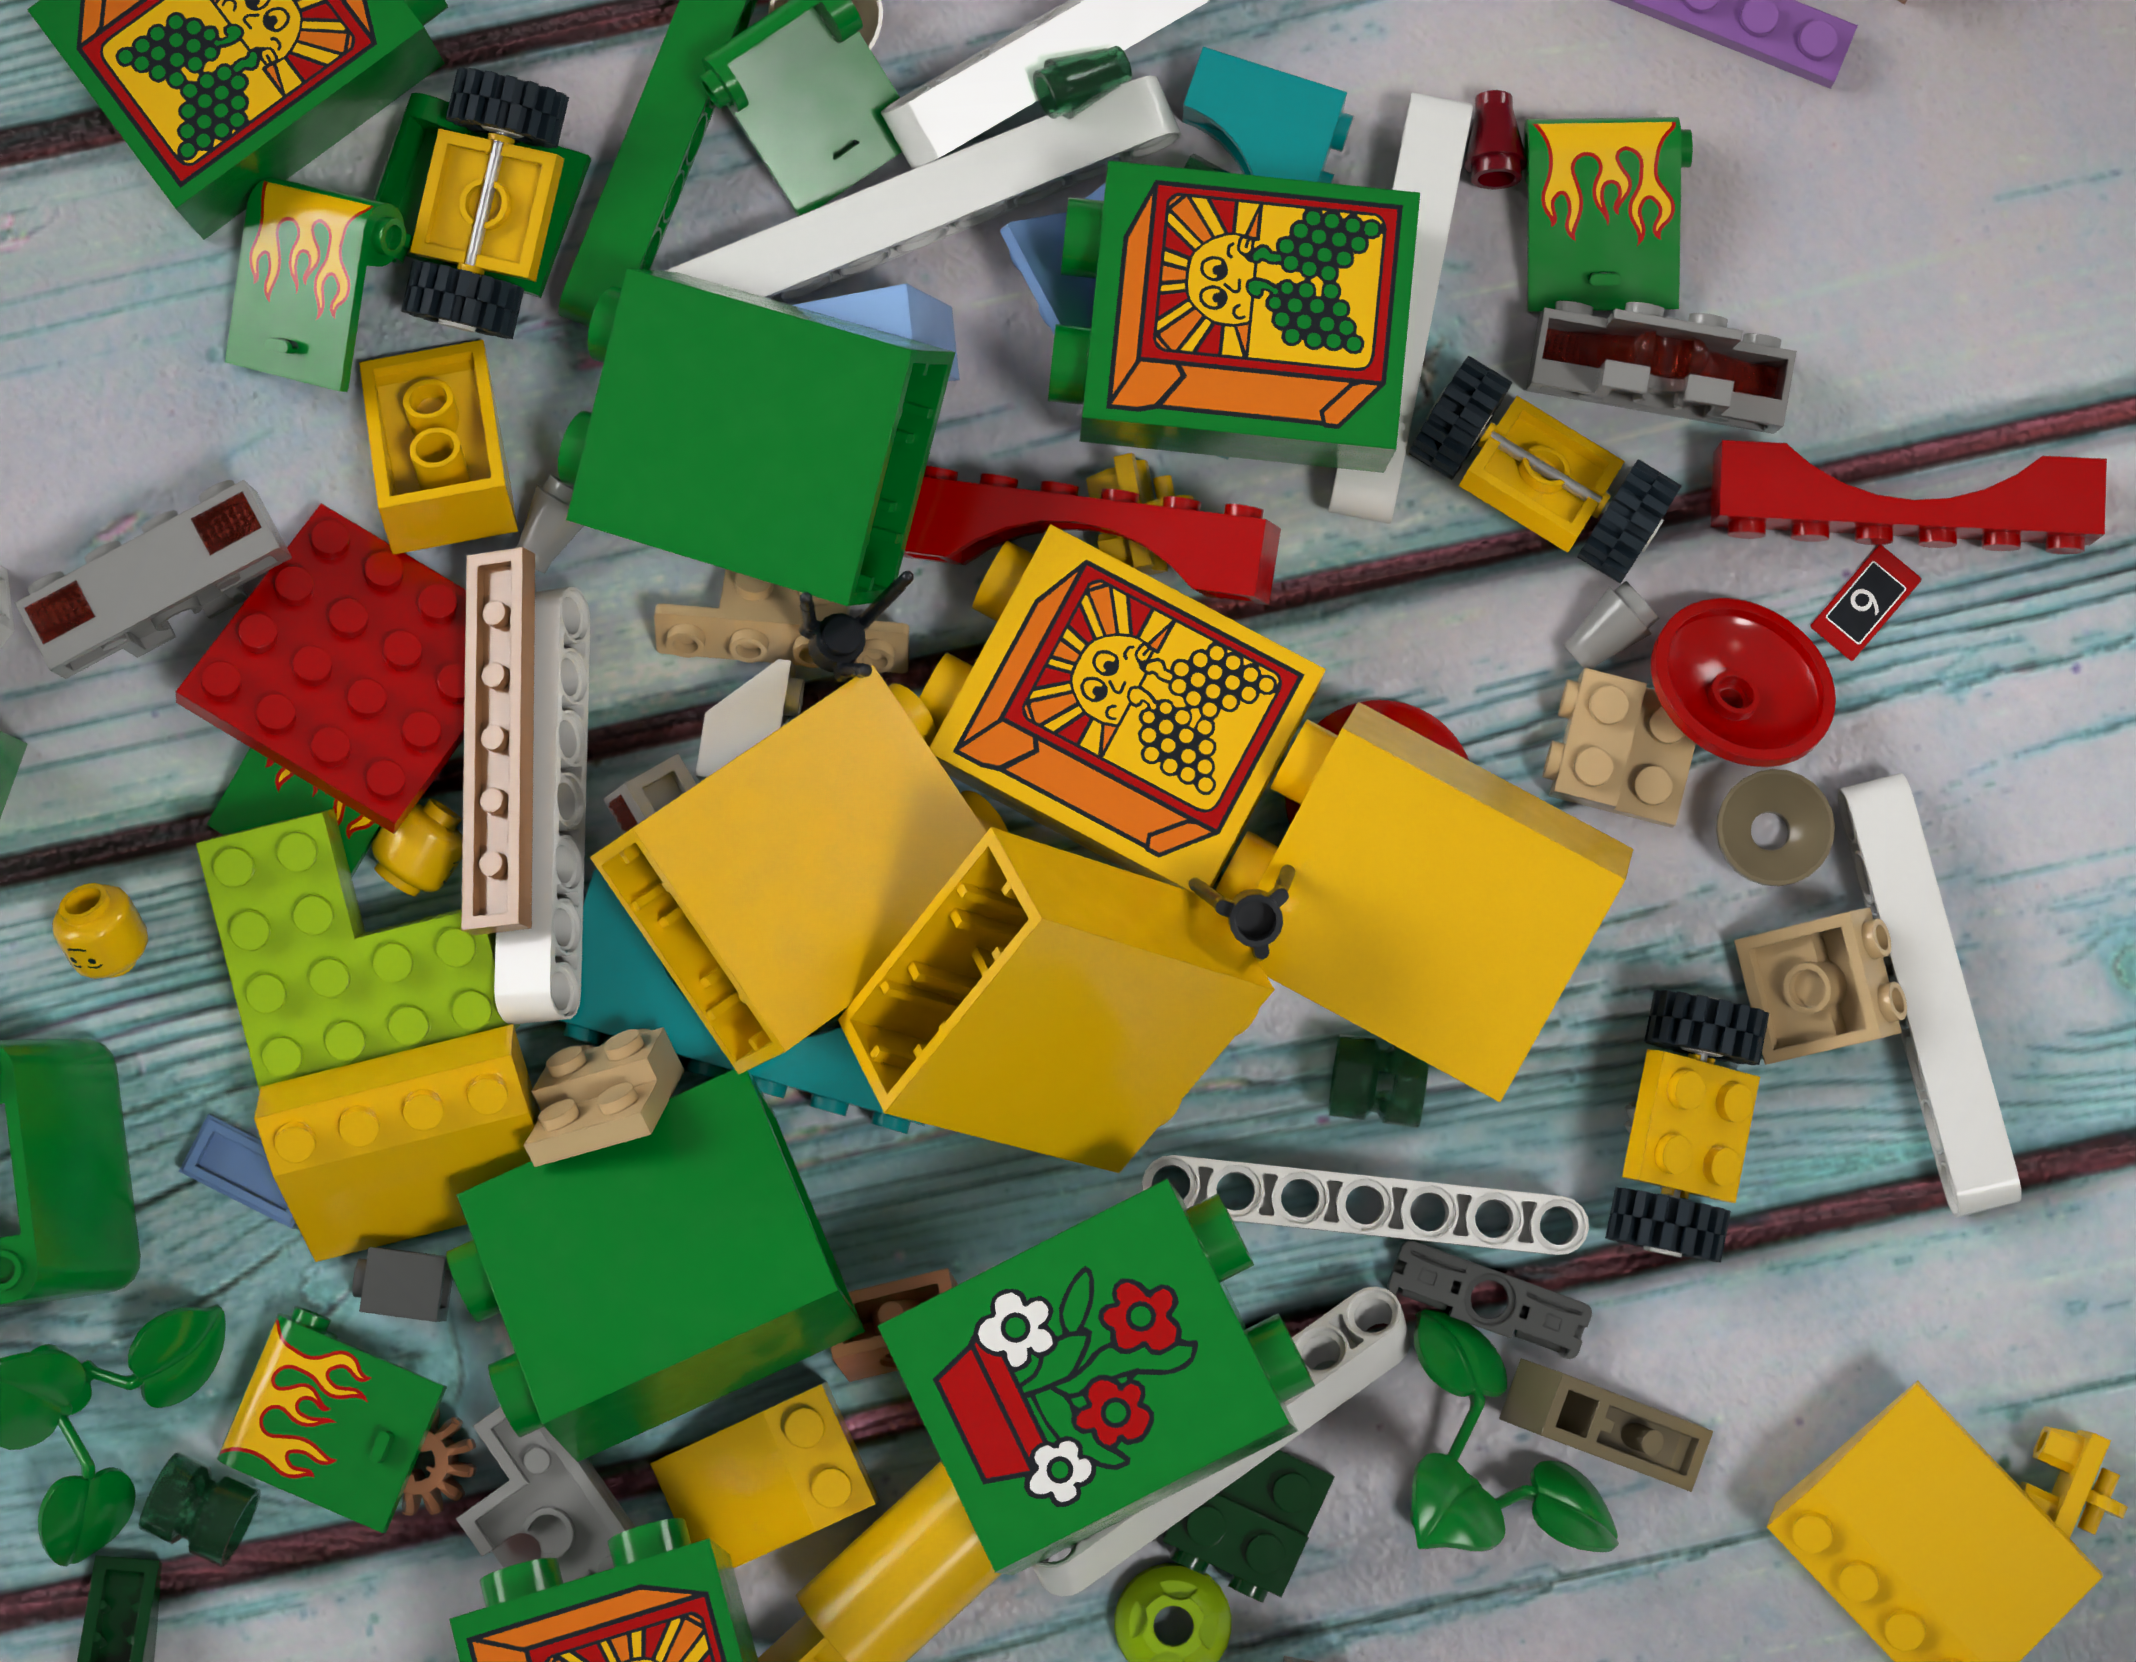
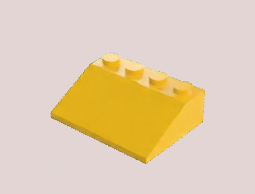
(395, 1138)
(1932, 1541)

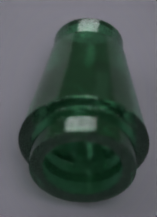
(1079, 80)

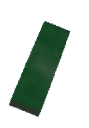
(121, 1611)

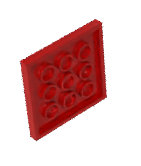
(343, 669)

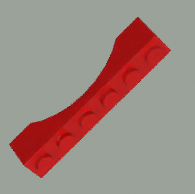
(1777, 489)
(1212, 552)

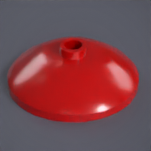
(1743, 682)

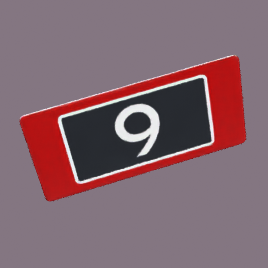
(1866, 602)

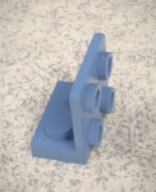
(1037, 253)

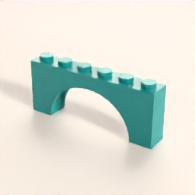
(1267, 117)
(631, 989)

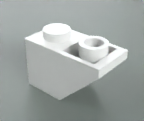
(749, 716)

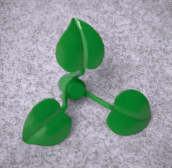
(45, 1386)
(1450, 1503)

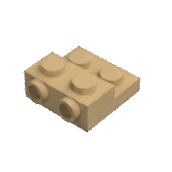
(1619, 750)
(1822, 984)
(602, 1094)

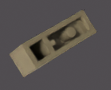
(1606, 1424)

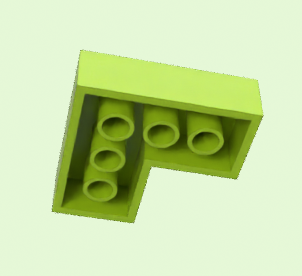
(310, 976)

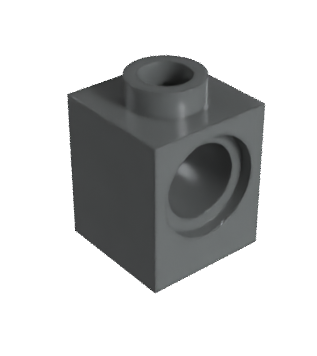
(403, 1284)

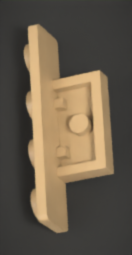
(762, 625)

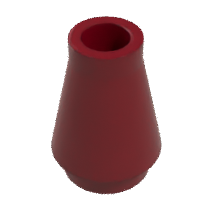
(1495, 145)

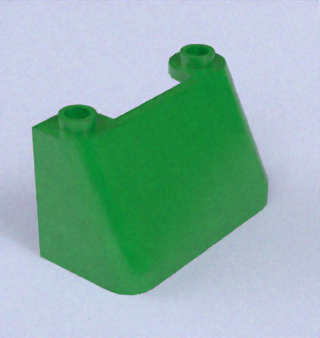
(66, 1173)

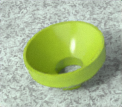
(1172, 1586)

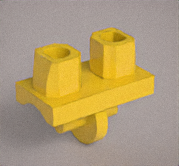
(1134, 477)
(2079, 1460)

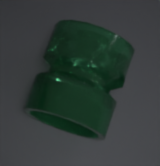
(1356, 1076)
(199, 1509)

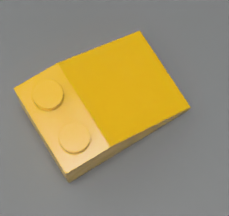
(437, 447)
(769, 1477)

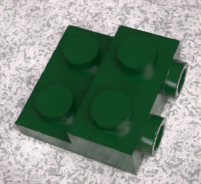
(1254, 1525)

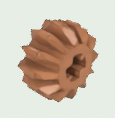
(442, 1471)

